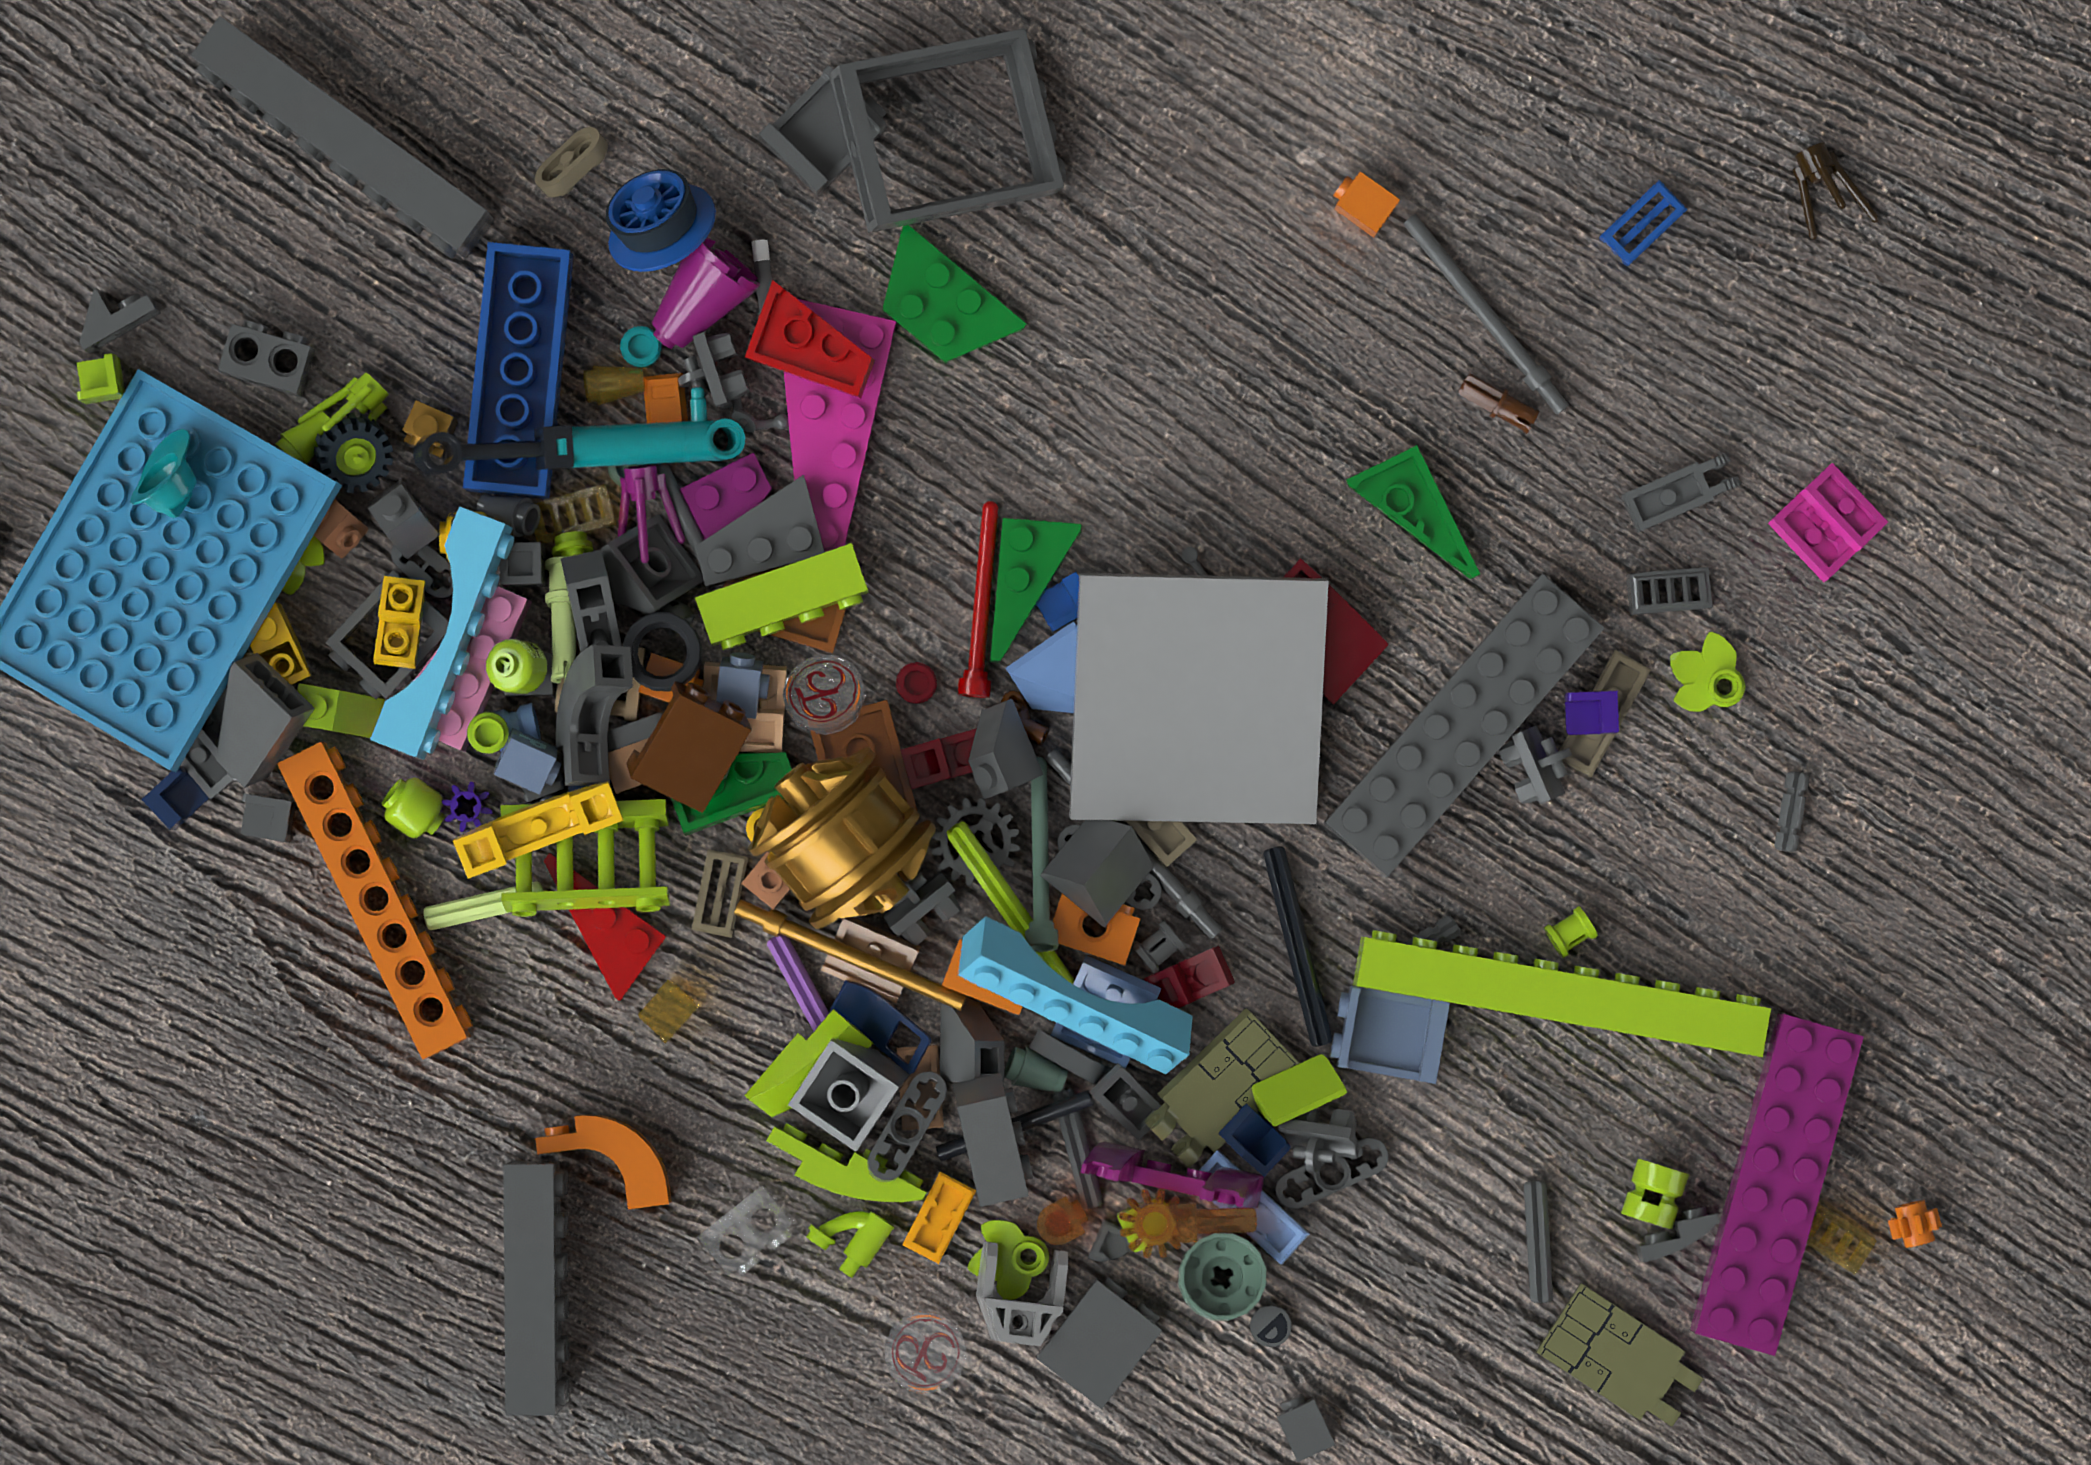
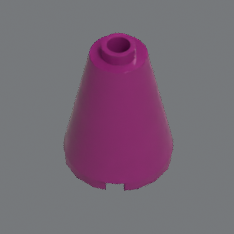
(701, 293)

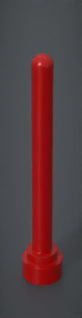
(975, 680)

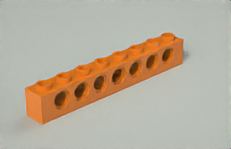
(300, 775)

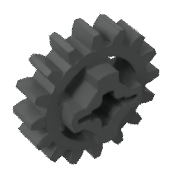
(985, 825)

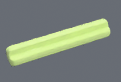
(468, 908)

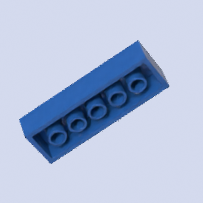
(518, 363)

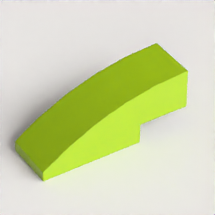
(788, 1071)

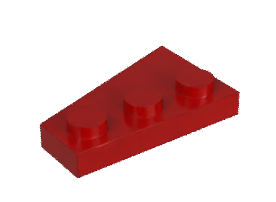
(807, 346)

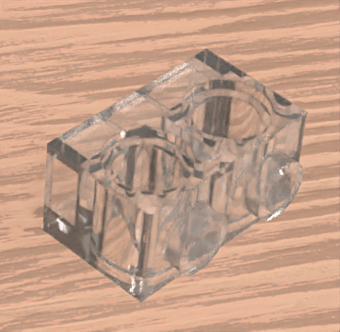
(741, 1223)

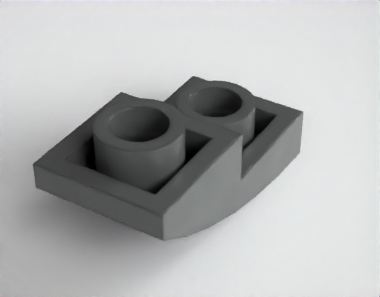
(1688, 1229)

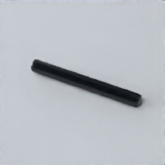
(1297, 946)

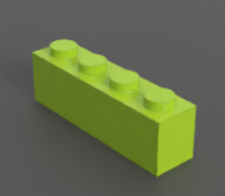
(782, 595)

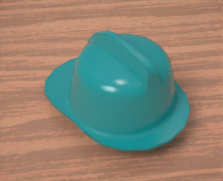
(167, 477)

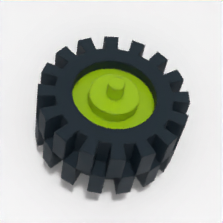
(354, 452)

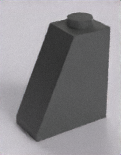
(258, 720)

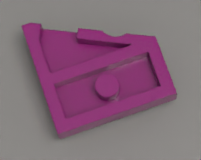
(726, 494)

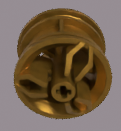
(841, 838)

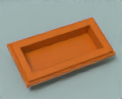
(664, 399)

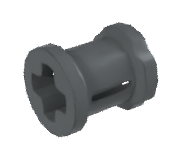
(1159, 947)

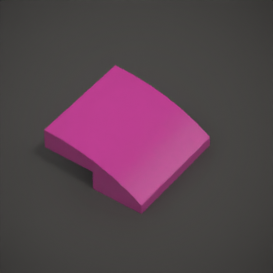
(1827, 522)

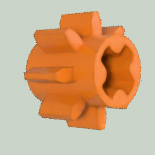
(1914, 1223)

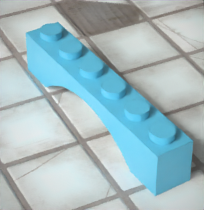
(474, 552)
(1008, 966)

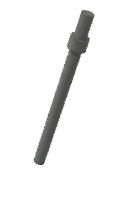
(1536, 376)
(1187, 902)

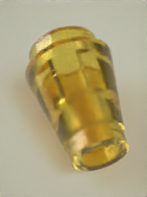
(612, 383)

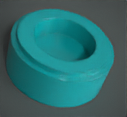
(640, 347)

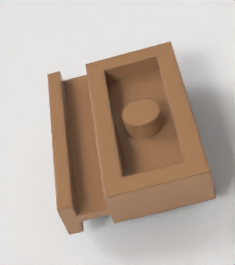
(876, 943)

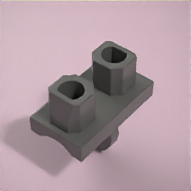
(712, 351)
(1541, 763)
(921, 898)
(1321, 1141)

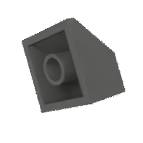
(849, 1091)

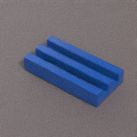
(1618, 247)

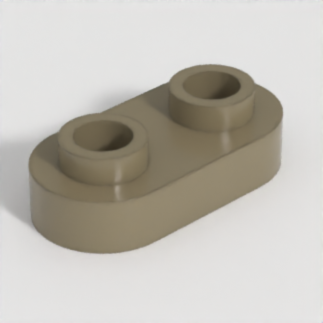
(571, 162)

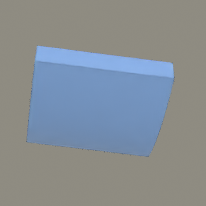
(1111, 985)

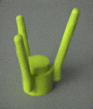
(360, 393)

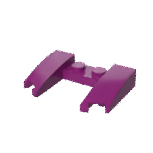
(1125, 1165)

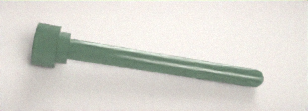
(1041, 931)

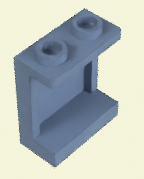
(1390, 1034)

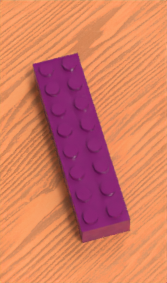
(1776, 1184)

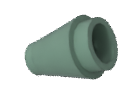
(1034, 1071)

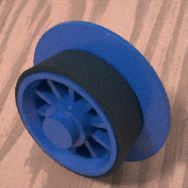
(658, 220)

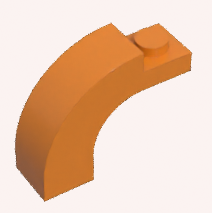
(633, 1154)

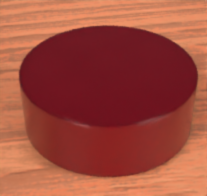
(916, 683)

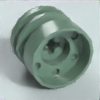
(1246, 1282)

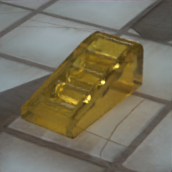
(605, 505)
(1859, 1254)

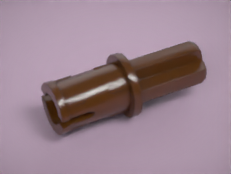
(1498, 402)

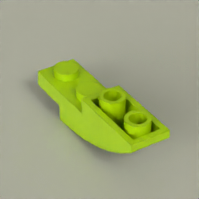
(826, 1170)

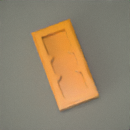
(939, 1217)

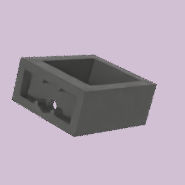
(371, 681)

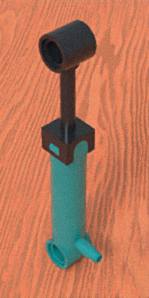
(599, 444)

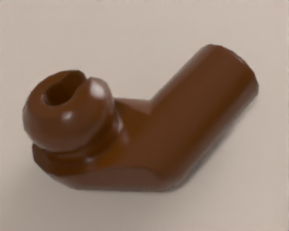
(1035, 731)

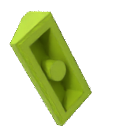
(1298, 1090)

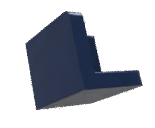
(175, 798)
(1255, 1140)

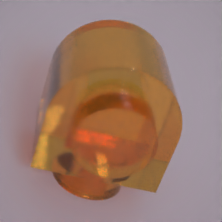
(1061, 1221)

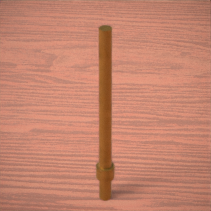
(777, 923)

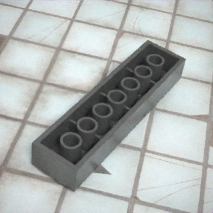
(342, 137)
(1463, 725)

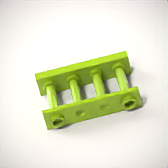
(642, 815)

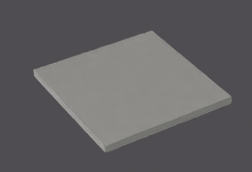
(1198, 698)

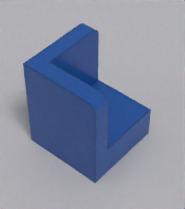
(1060, 603)

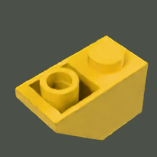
(280, 646)

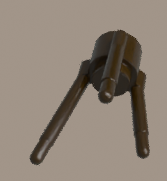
(1818, 166)

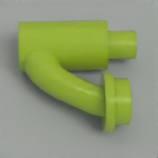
(865, 1243)

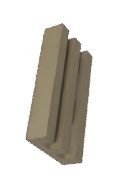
(720, 892)

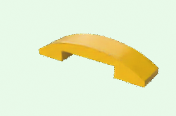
(537, 827)

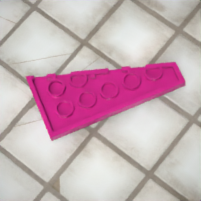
(834, 428)

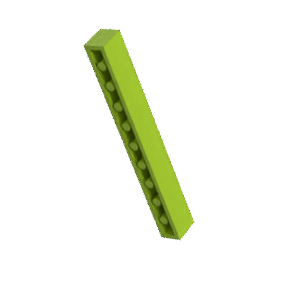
(1562, 996)

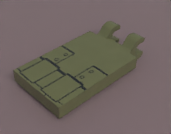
(1218, 1086)
(1616, 1355)

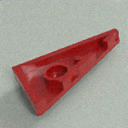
(616, 937)

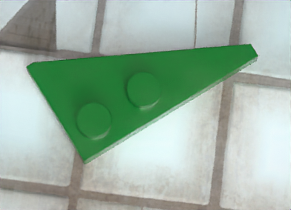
(1410, 497)
(1027, 562)

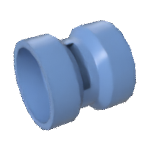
(523, 720)

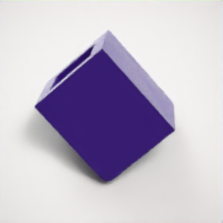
(1591, 713)

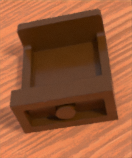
(691, 746)

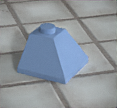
(1048, 672)

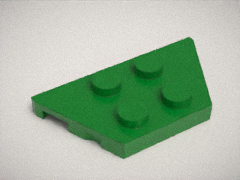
(942, 302)

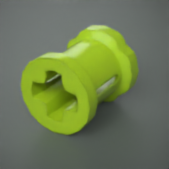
(1570, 932)

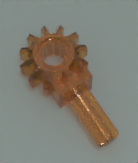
(1181, 1222)

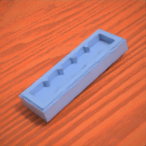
(1275, 1227)

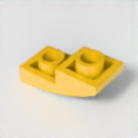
(399, 622)

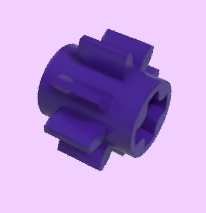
(456, 804)

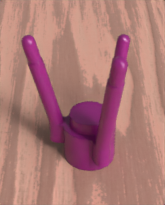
(641, 483)

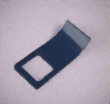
(878, 1020)

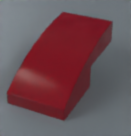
(938, 759)
(1192, 978)

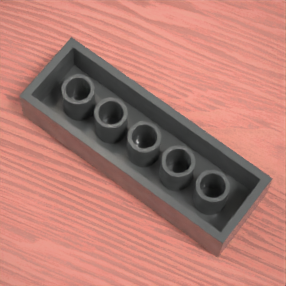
(533, 1288)

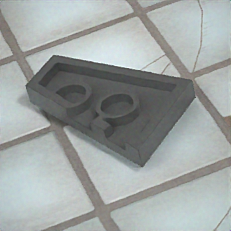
(763, 538)

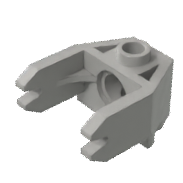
(1034, 1317)

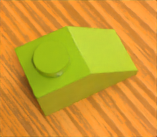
(341, 710)

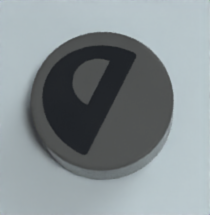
(1270, 1325)

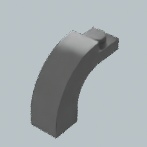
(584, 711)

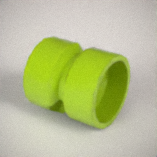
(1660, 1180)

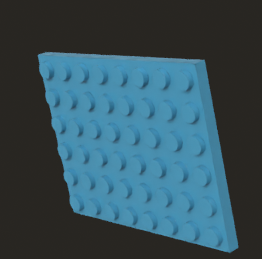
(148, 611)

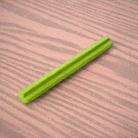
(998, 889)

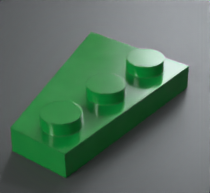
(744, 790)

